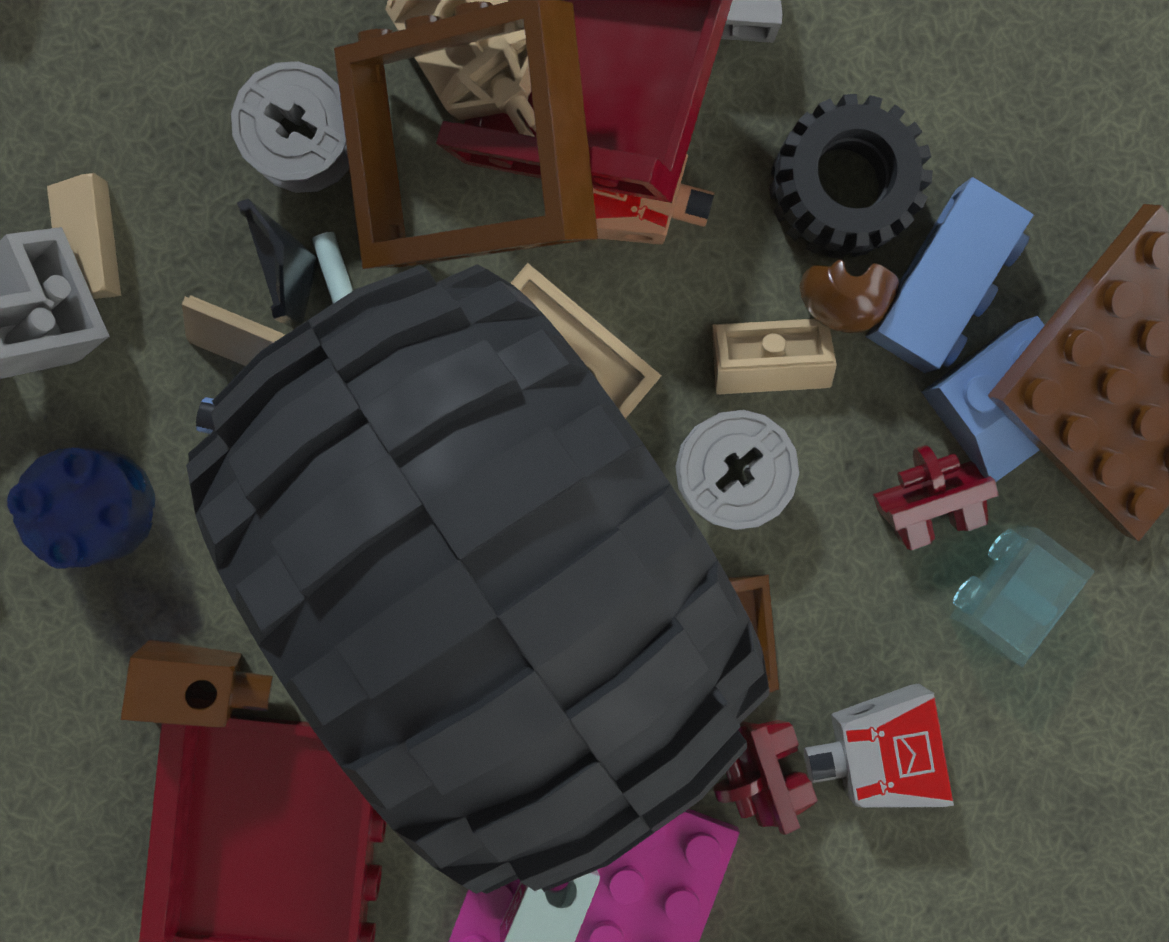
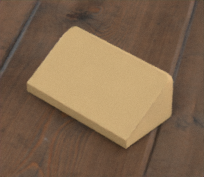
(85, 215)
(225, 331)
(772, 356)

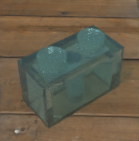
(1020, 593)

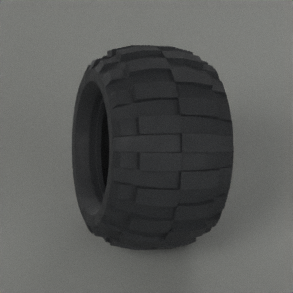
(475, 580)

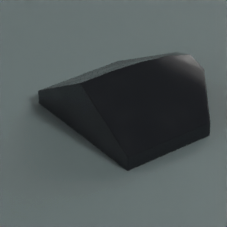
(285, 264)

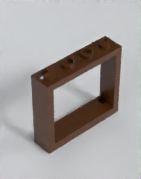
(558, 125)

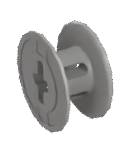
(301, 96)
(769, 475)

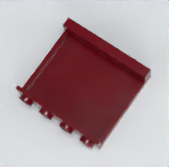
(641, 96)
(257, 838)

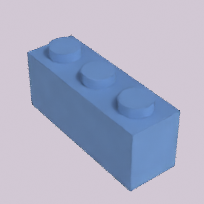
(952, 276)

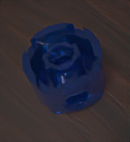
(82, 507)

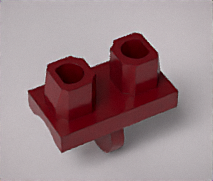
(934, 490)
(757, 780)

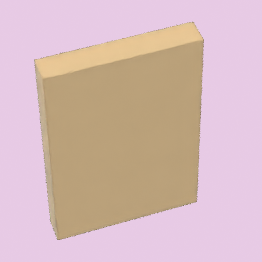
(611, 362)

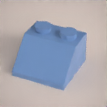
(972, 416)

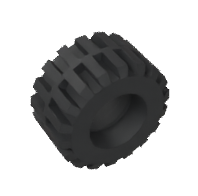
(880, 140)

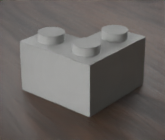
(44, 304)

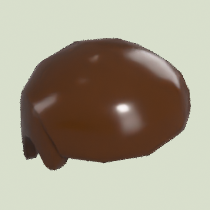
(848, 301)

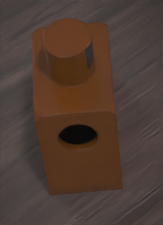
(166, 688)

